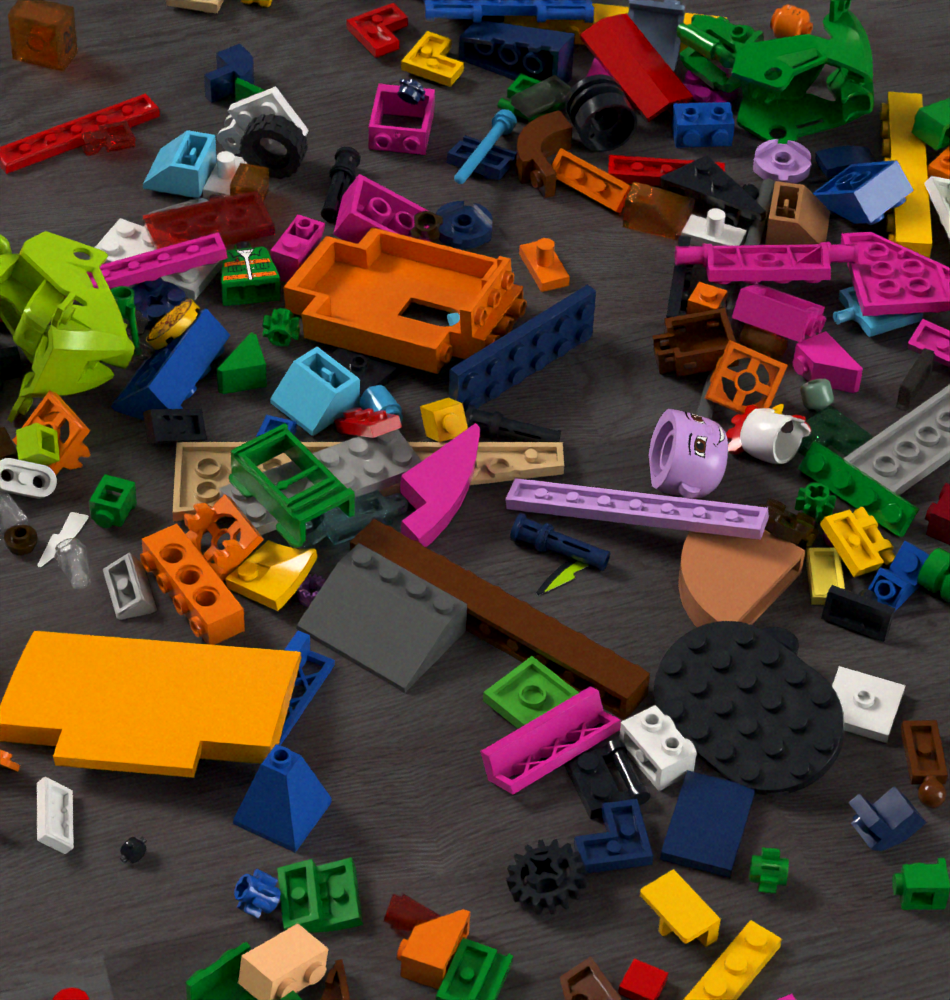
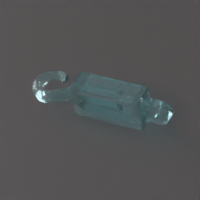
(342, 528)

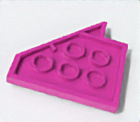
(896, 278)

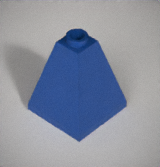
(283, 800)

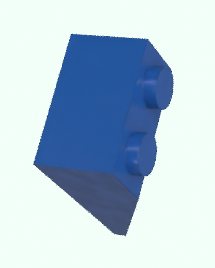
(865, 191)

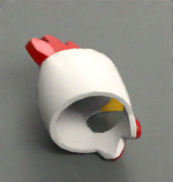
(761, 434)

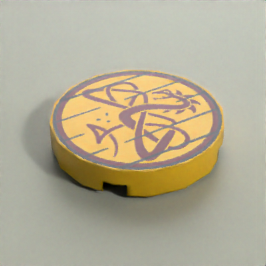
(173, 324)

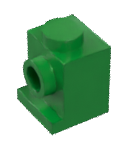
(109, 508)
(922, 886)

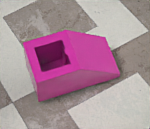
(296, 245)

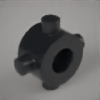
(133, 849)

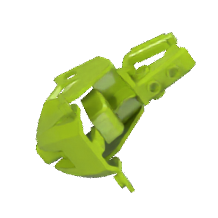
(79, 336)

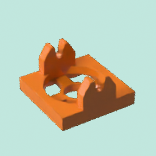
(736, 351)
(47, 415)
(234, 552)

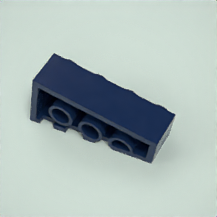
(518, 50)

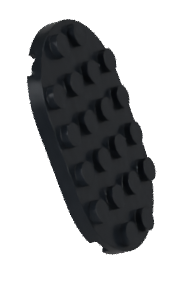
(750, 707)

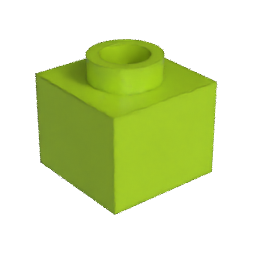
(38, 444)

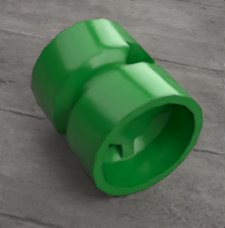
(936, 573)

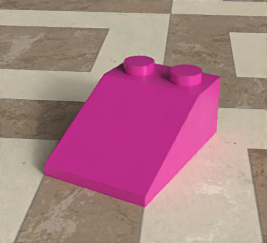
(372, 205)

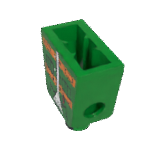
(249, 276)

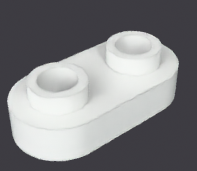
(22, 478)

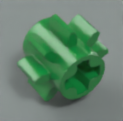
(281, 327)
(815, 501)
(769, 870)

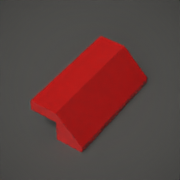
(635, 65)

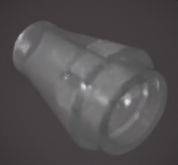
(73, 560)

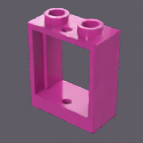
(409, 139)
(779, 312)

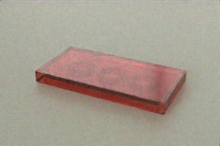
(234, 217)

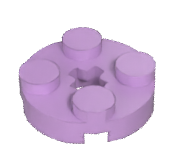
(772, 158)

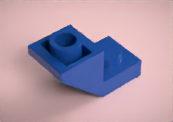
(899, 582)

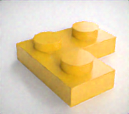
(429, 60)

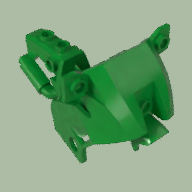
(781, 70)

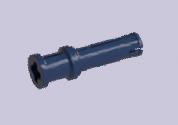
(545, 538)

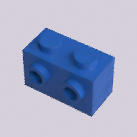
(702, 124)

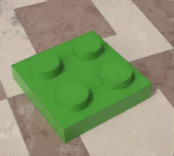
(527, 693)

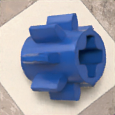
(257, 893)

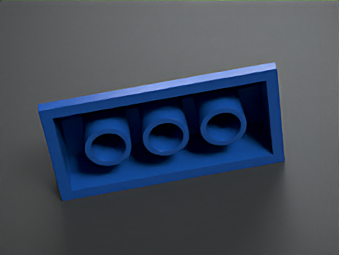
(175, 369)

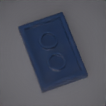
(708, 824)

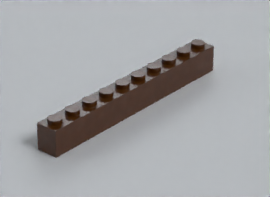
(516, 625)

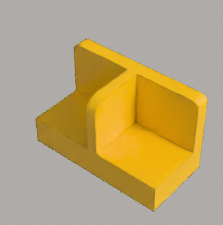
(681, 909)

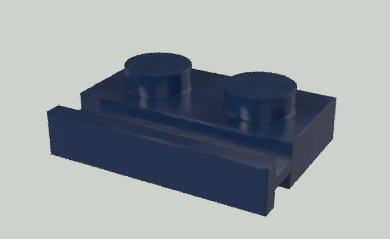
(492, 166)

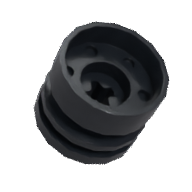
(600, 113)

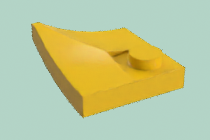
(272, 574)

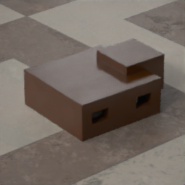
(695, 346)

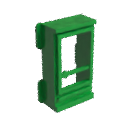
(300, 508)

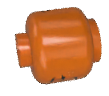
(790, 22)

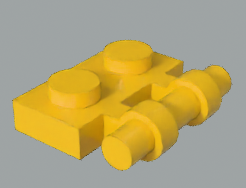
(858, 541)

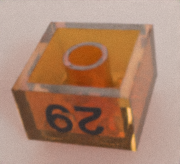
(43, 33)

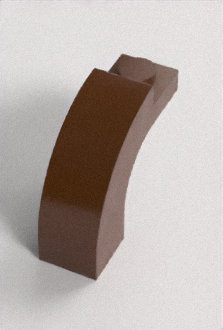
(537, 142)

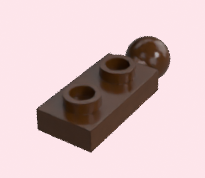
(925, 760)

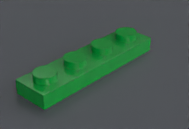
(858, 488)

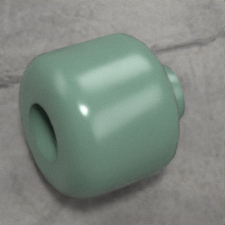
(817, 394)

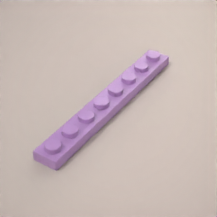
(637, 508)

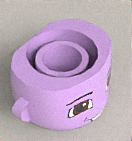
(687, 454)

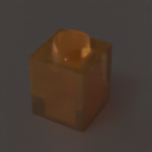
(250, 179)

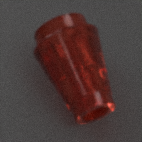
(407, 913)

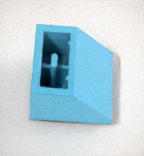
(183, 165)
(316, 391)

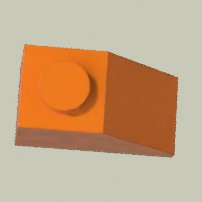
(432, 948)

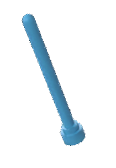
(502, 124)

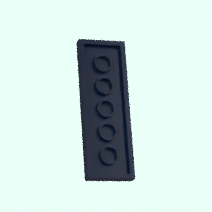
(524, 350)

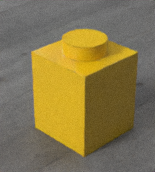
(443, 419)

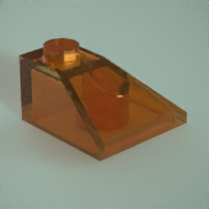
(656, 211)

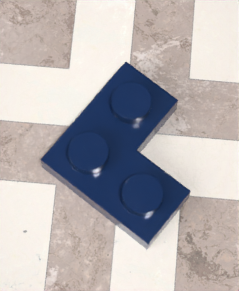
(623, 843)

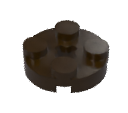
(789, 525)

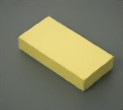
(823, 571)

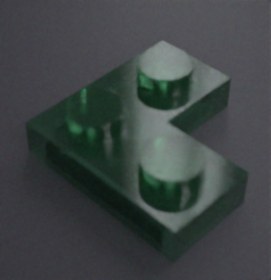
(834, 429)

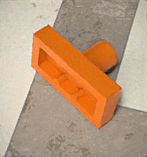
(544, 264)

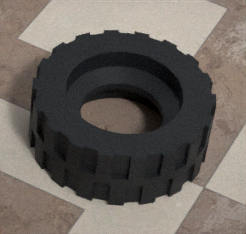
(282, 131)

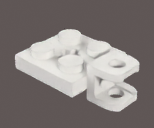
(245, 110)

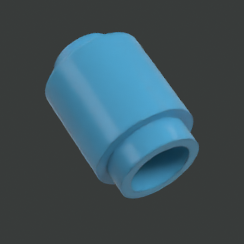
(380, 399)

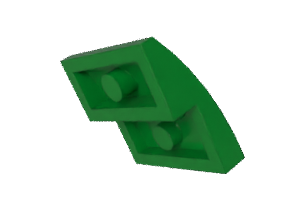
(320, 896)

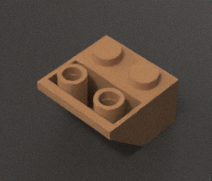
(796, 216)

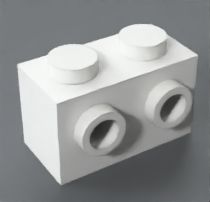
(657, 747)

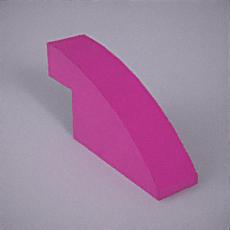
(439, 486)

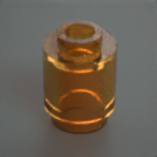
(763, 341)

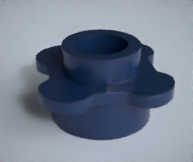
(411, 91)

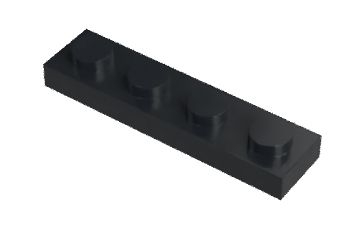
(681, 278)

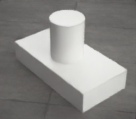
(222, 174)
(713, 230)

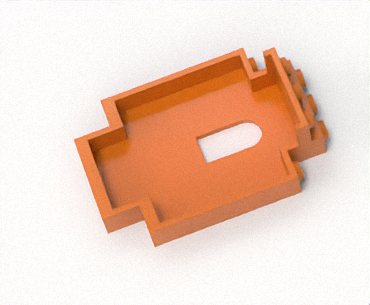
(359, 291)

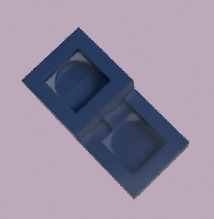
(836, 159)

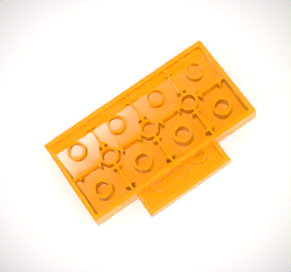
(147, 702)

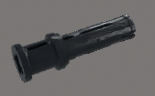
(341, 176)
(496, 425)

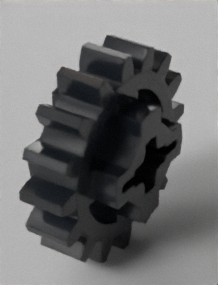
(546, 877)

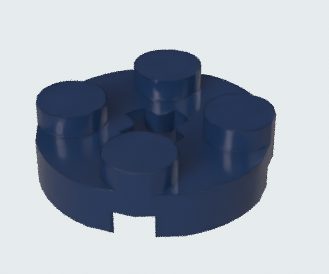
(475, 228)
(155, 293)

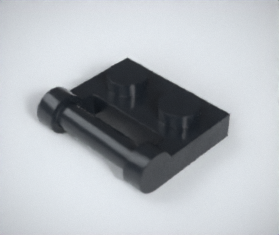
(595, 782)

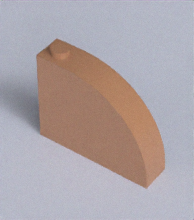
(735, 575)

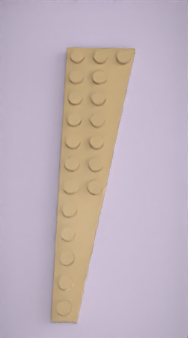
(206, 466)

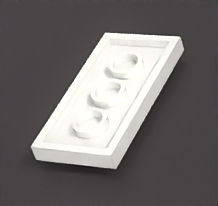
(131, 239)

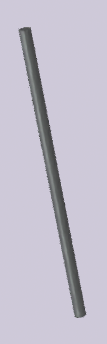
(754, 237)

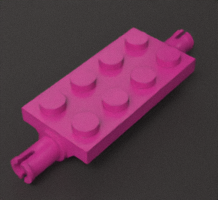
(767, 262)

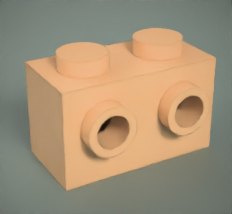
(283, 964)

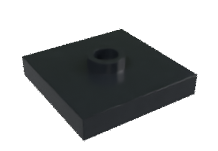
(368, 369)

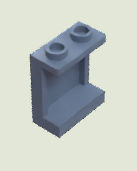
(659, 25)

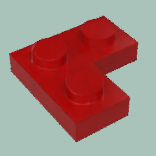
(375, 28)

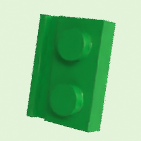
(475, 973)

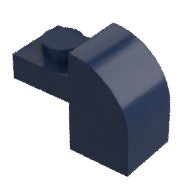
(230, 64)
(886, 821)

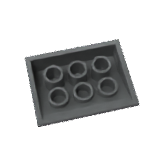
(384, 618)

